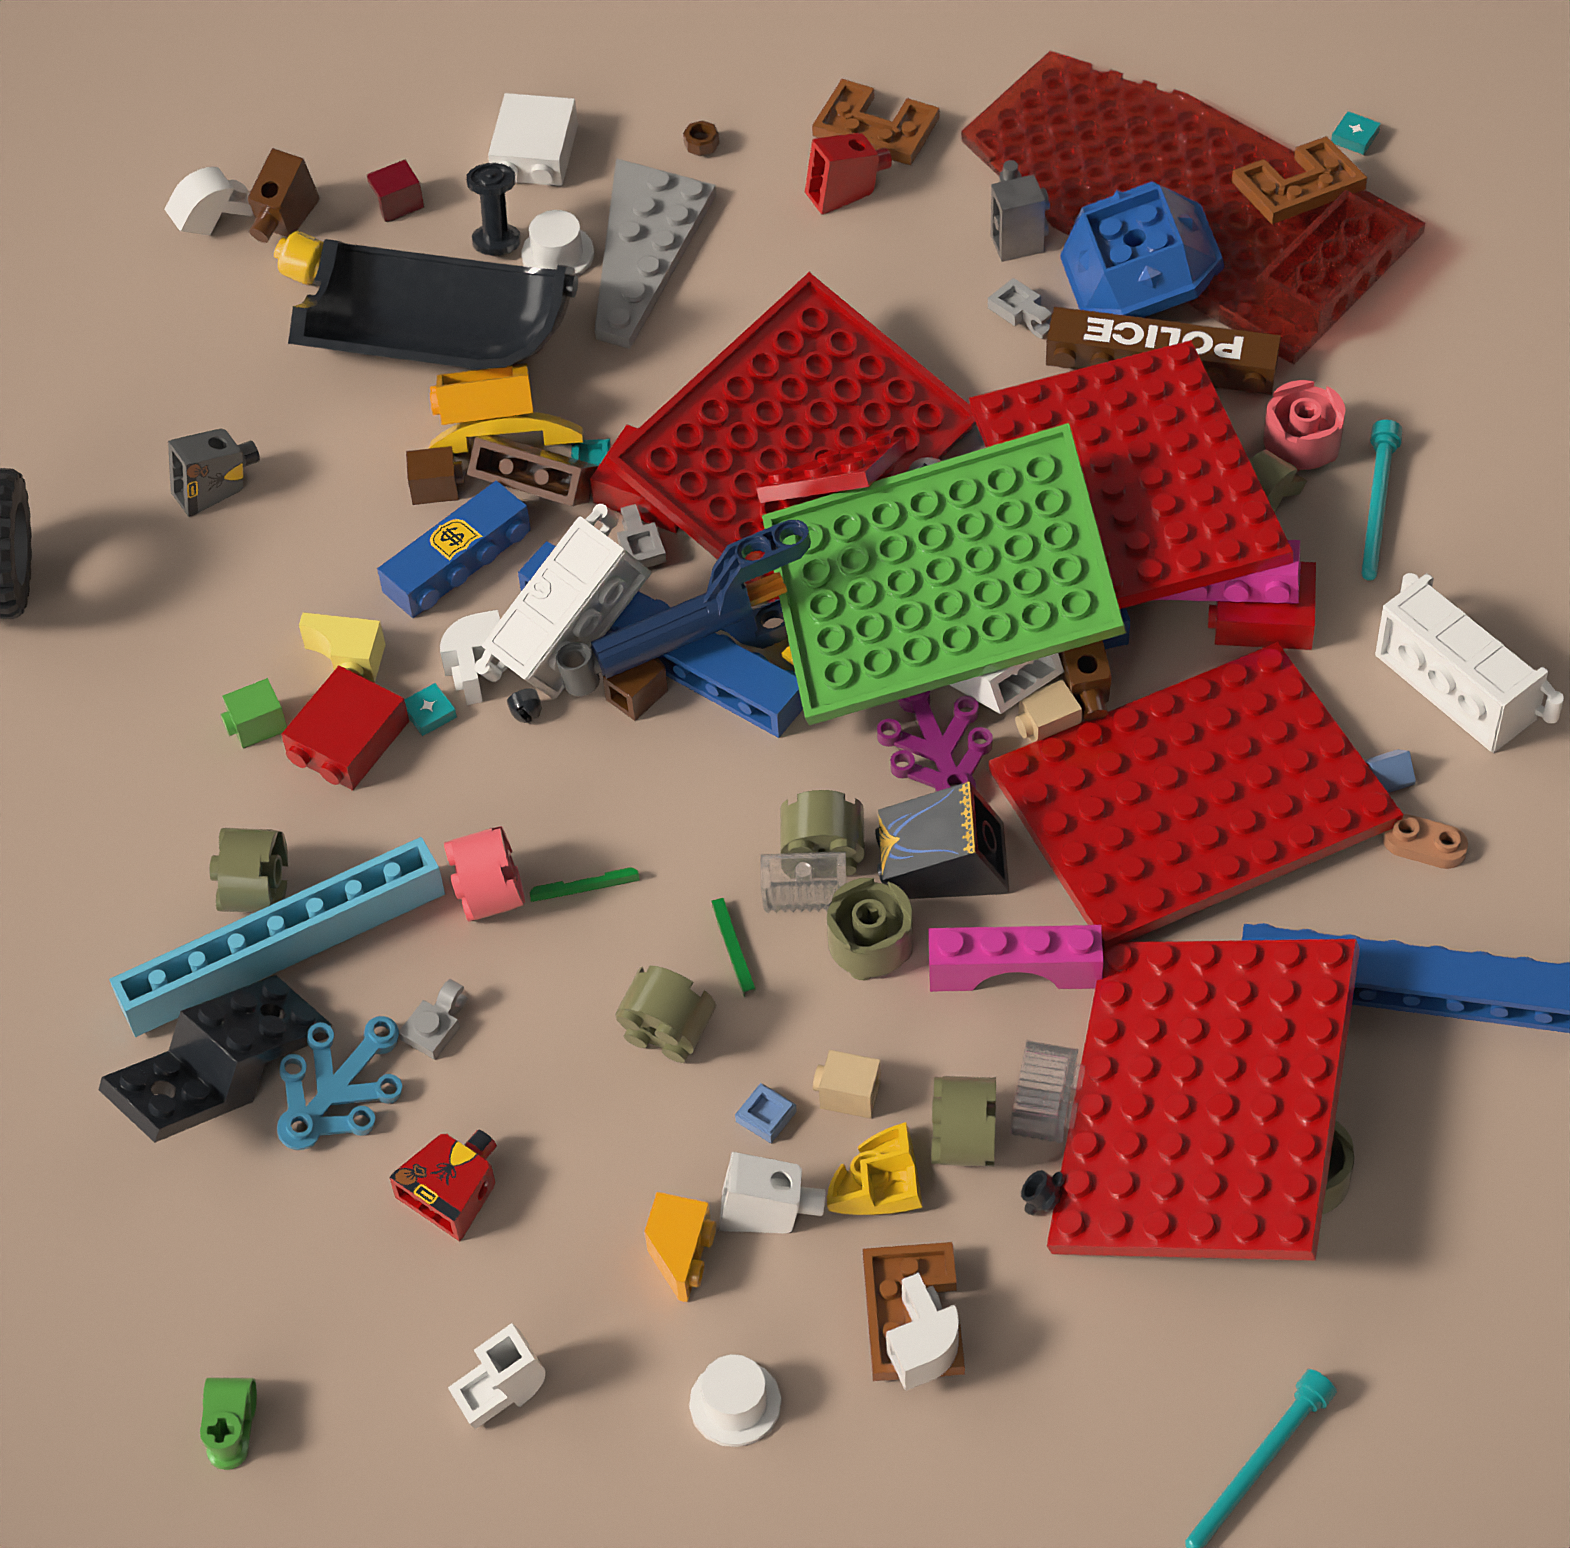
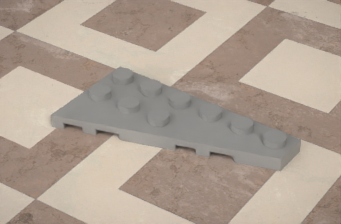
(646, 236)

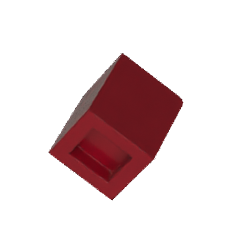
(396, 190)

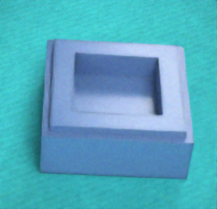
(765, 1113)

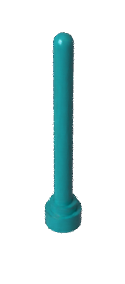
(1385, 439)
(1312, 1393)

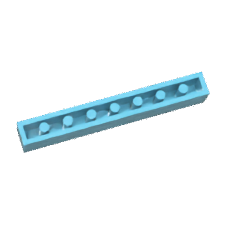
(278, 936)

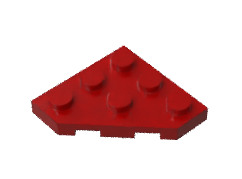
(834, 470)

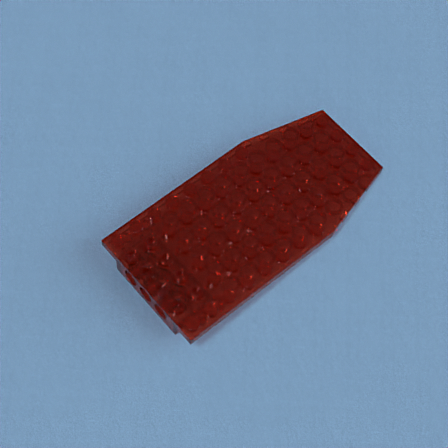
(1105, 134)

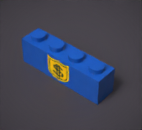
(454, 549)

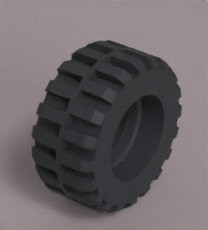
(14, 544)

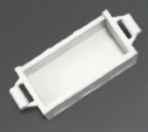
(566, 601)
(1462, 666)

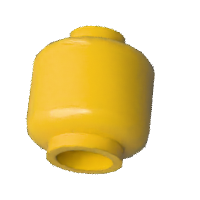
(299, 257)

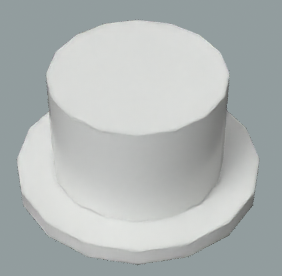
(557, 241)
(735, 1401)

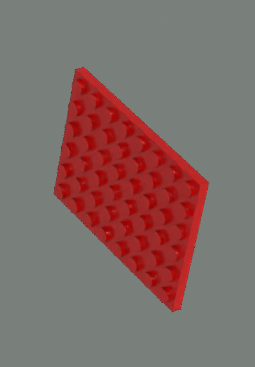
(775, 398)
(1158, 466)
(1193, 794)
(1207, 1100)

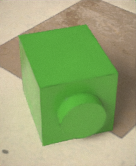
(253, 713)

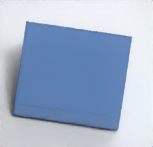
(1393, 769)

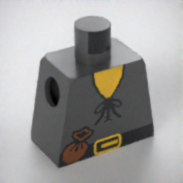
(207, 468)

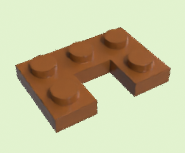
(847, 115)
(1326, 179)
(885, 1308)

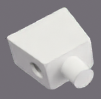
(765, 1195)

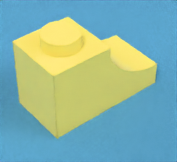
(345, 641)

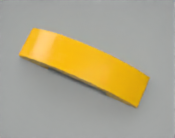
(555, 430)

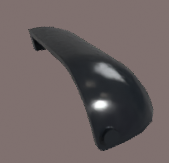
(431, 307)

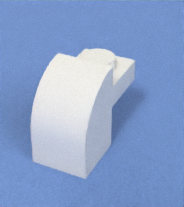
(202, 199)
(463, 648)
(929, 1342)
(507, 1375)

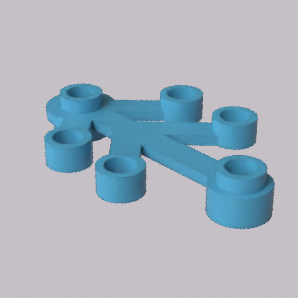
(335, 1088)

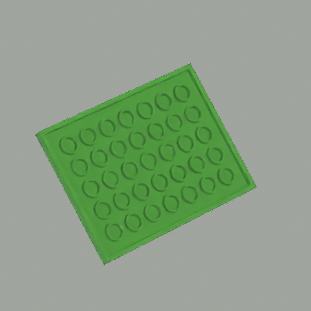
(945, 575)

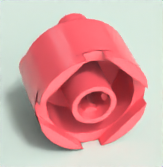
(1304, 424)
(485, 873)

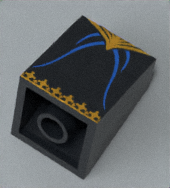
(943, 845)

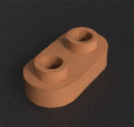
(1425, 842)

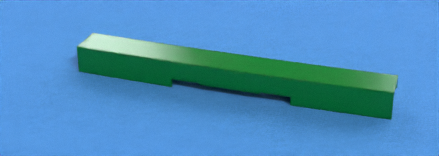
(561, 889)
(732, 945)

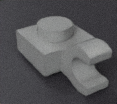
(1019, 303)
(639, 539)
(434, 1026)

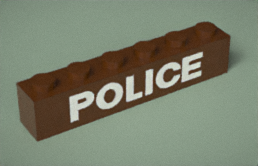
(1229, 356)

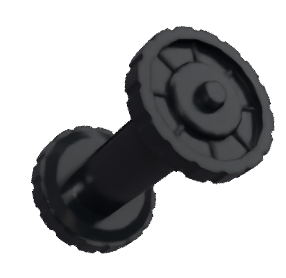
(495, 234)

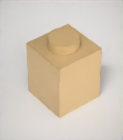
(1048, 712)
(848, 1083)

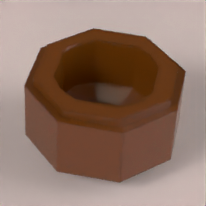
(701, 138)

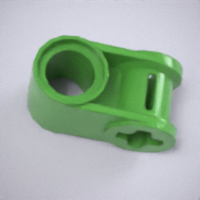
(227, 1419)

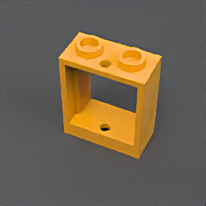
(482, 394)

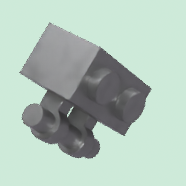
(1018, 214)

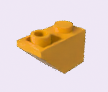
(676, 1239)

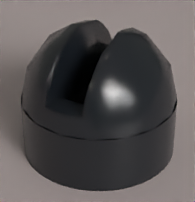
(524, 705)

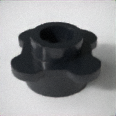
(1042, 1191)

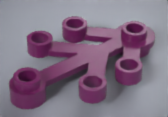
(935, 746)

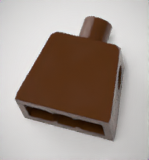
(281, 196)
(1088, 678)

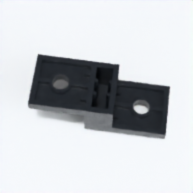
(213, 1058)

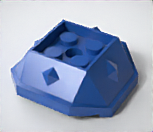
(1140, 252)

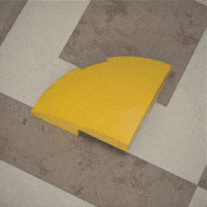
(879, 1178)

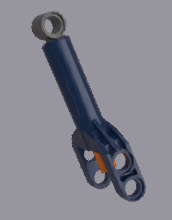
(722, 608)

